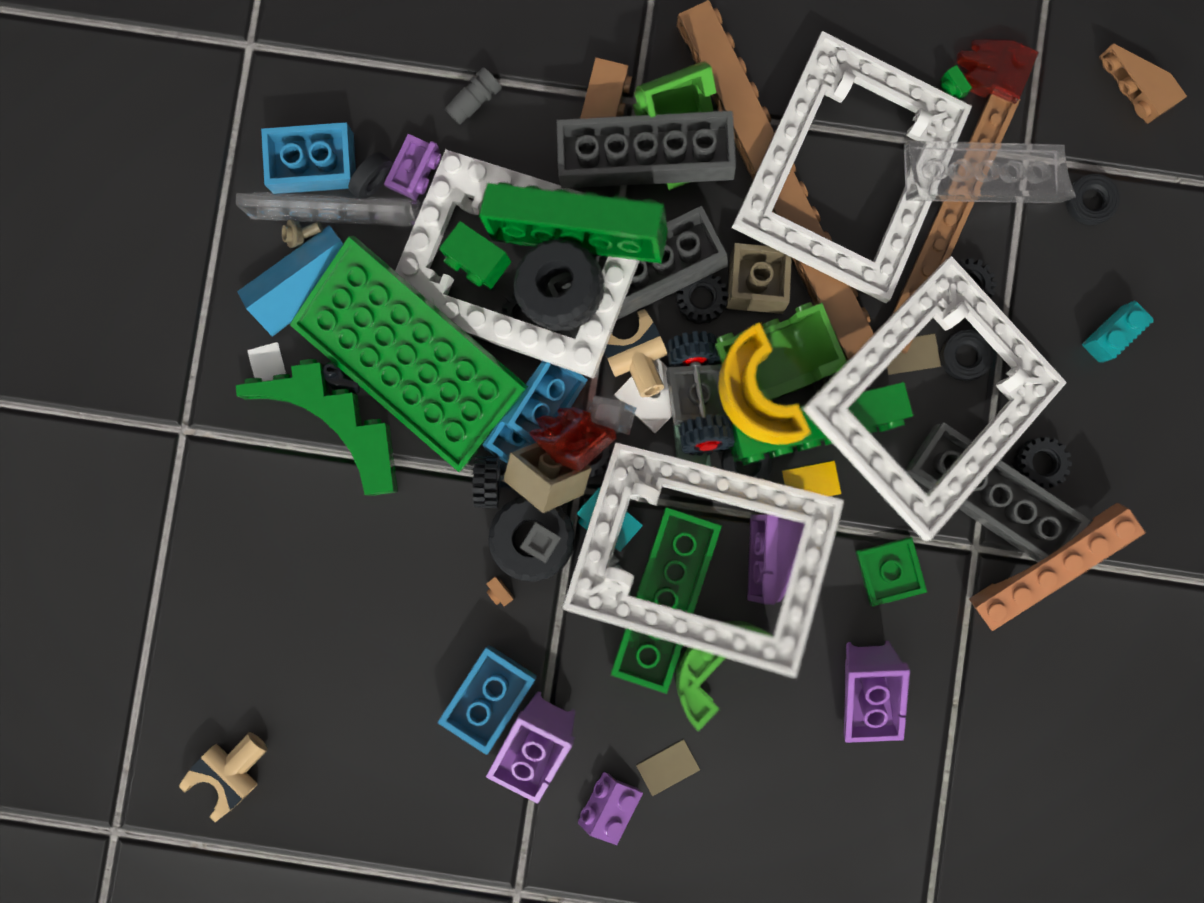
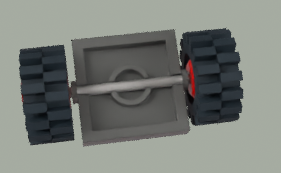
(695, 394)

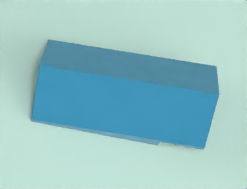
(284, 287)
(547, 391)

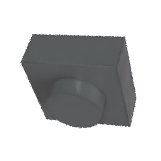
(540, 542)

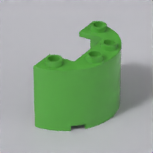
(677, 93)
(800, 354)
(693, 669)

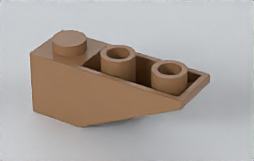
(1145, 84)

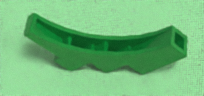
(308, 388)

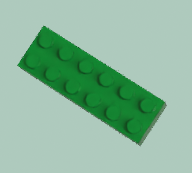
(598, 223)
(874, 408)
(670, 580)

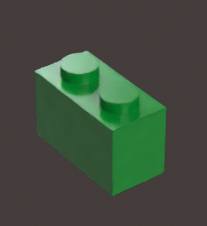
(475, 256)

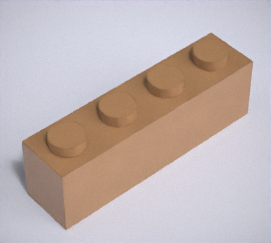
(606, 90)

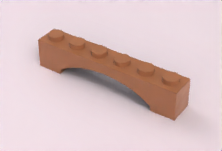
(1099, 540)

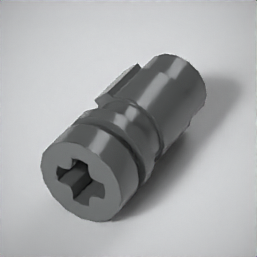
(472, 96)

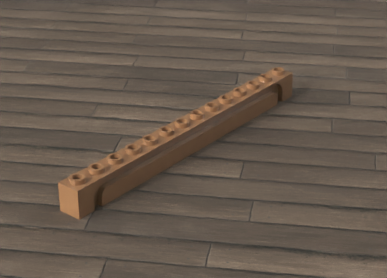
(752, 135)

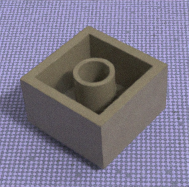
(758, 279)
(543, 479)

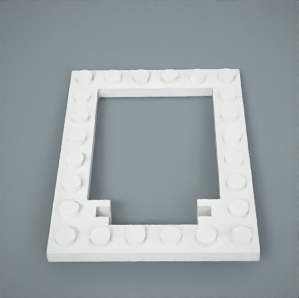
(936, 119)
(451, 186)
(1032, 383)
(642, 474)

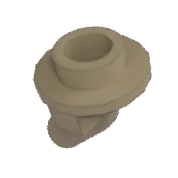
(295, 235)

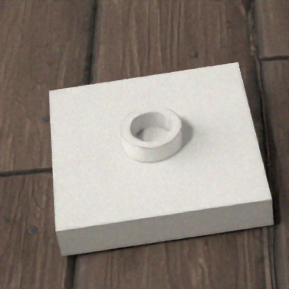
(651, 410)

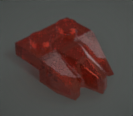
(998, 68)
(572, 437)

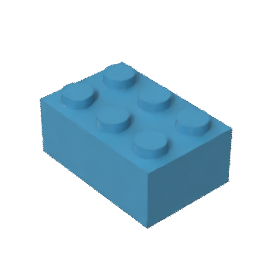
(308, 157)
(487, 699)

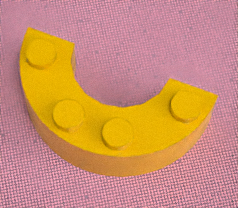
(745, 402)

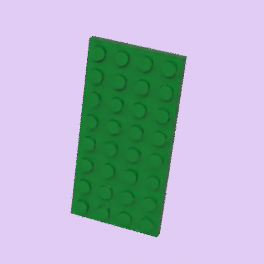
(407, 354)

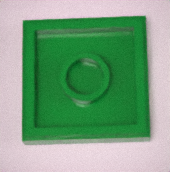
(891, 571)

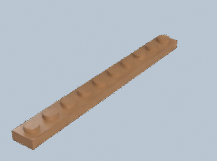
(952, 214)

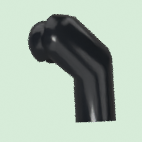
(337, 378)

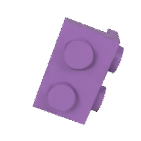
(412, 167)
(609, 809)

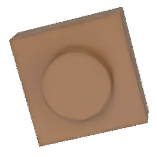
(499, 592)

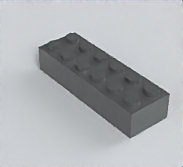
(646, 149)
(689, 255)
(1003, 499)

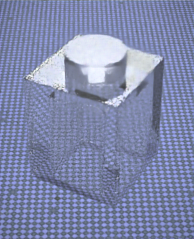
(612, 414)

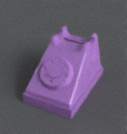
(771, 556)
(874, 694)
(534, 749)

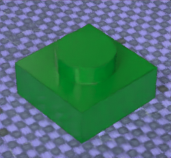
(955, 83)

